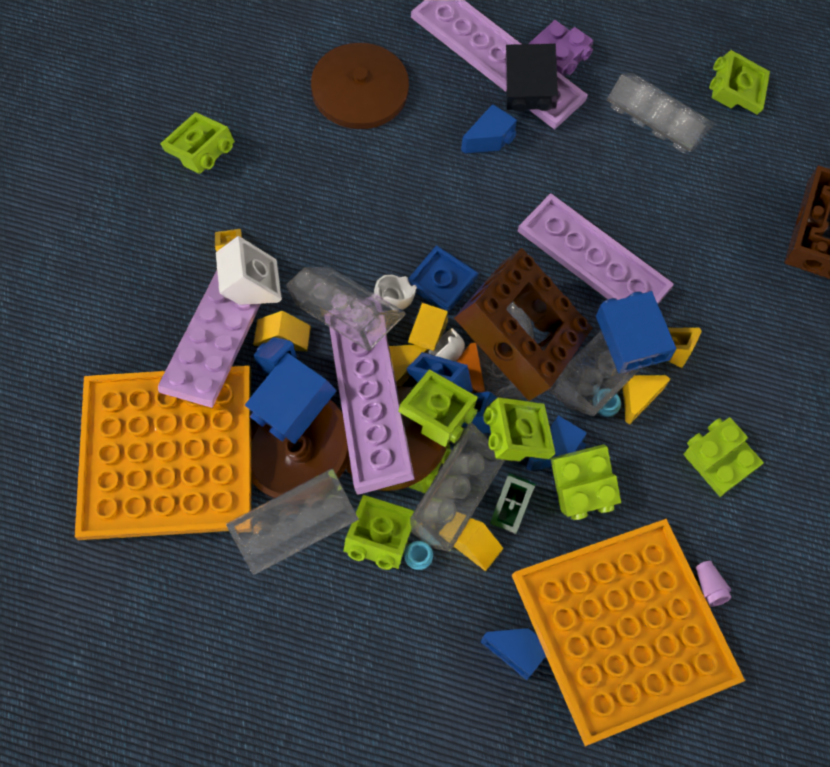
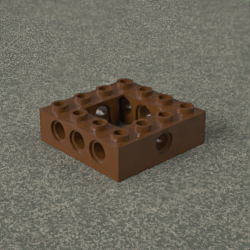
(807, 246)
(524, 362)

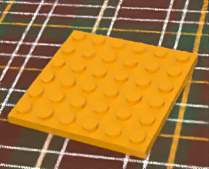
(161, 460)
(626, 630)

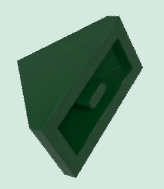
(512, 503)

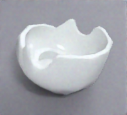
(395, 290)
(449, 346)

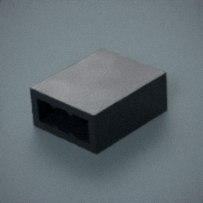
(531, 77)

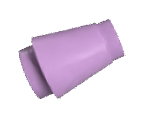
(712, 584)

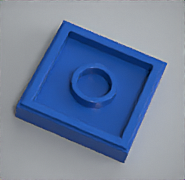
(442, 279)

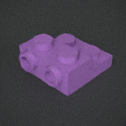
(570, 46)

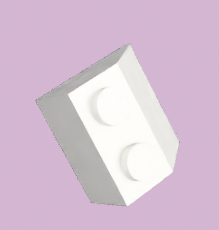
(247, 274)

